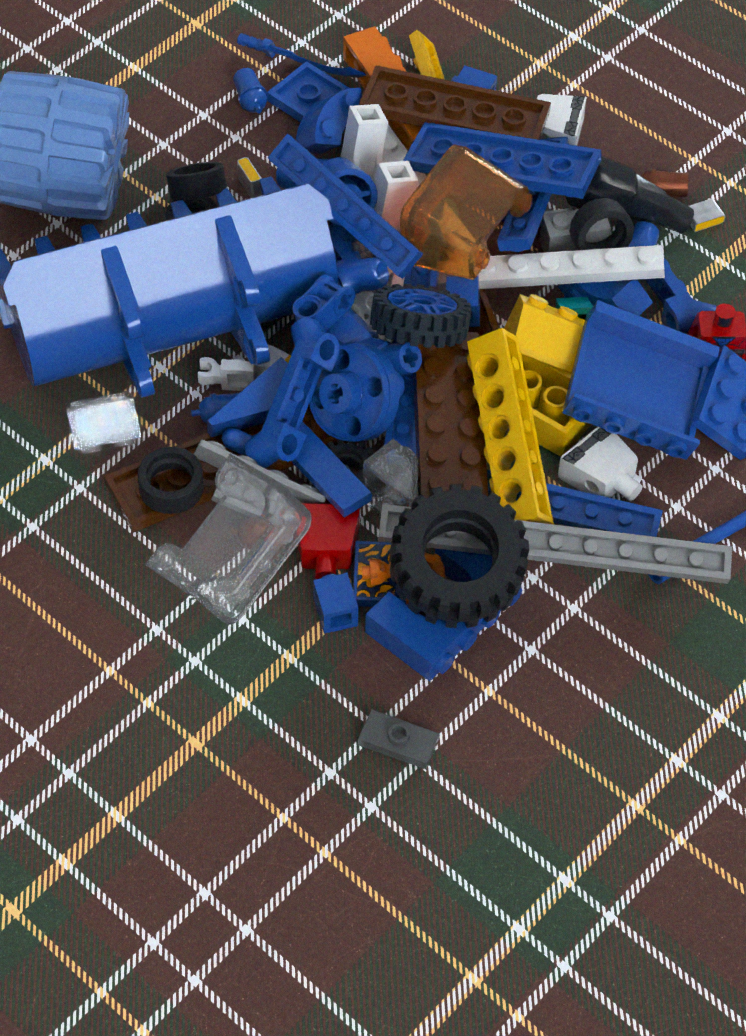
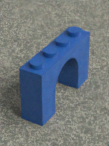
(419, 643)

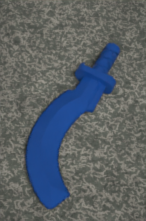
(268, 47)

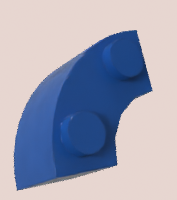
(326, 120)
(622, 294)

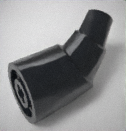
(636, 195)

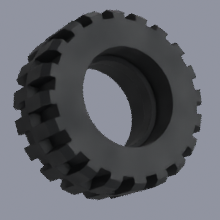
(467, 513)

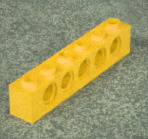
(514, 413)

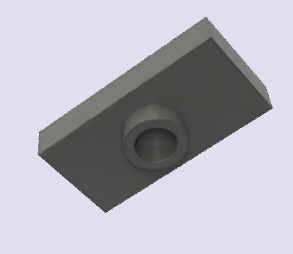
(398, 739)

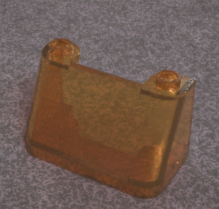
(459, 210)

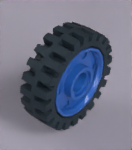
(420, 315)

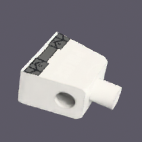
(565, 116)
(601, 466)

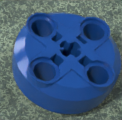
(358, 395)

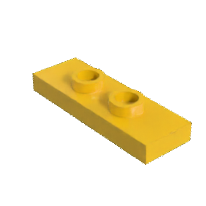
(425, 56)

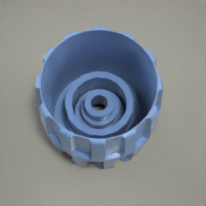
(61, 144)

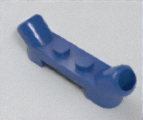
(353, 270)
(679, 306)
(280, 434)

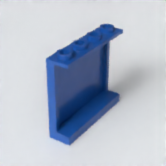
(638, 379)

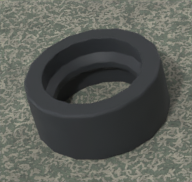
(196, 180)
(596, 211)
(166, 459)

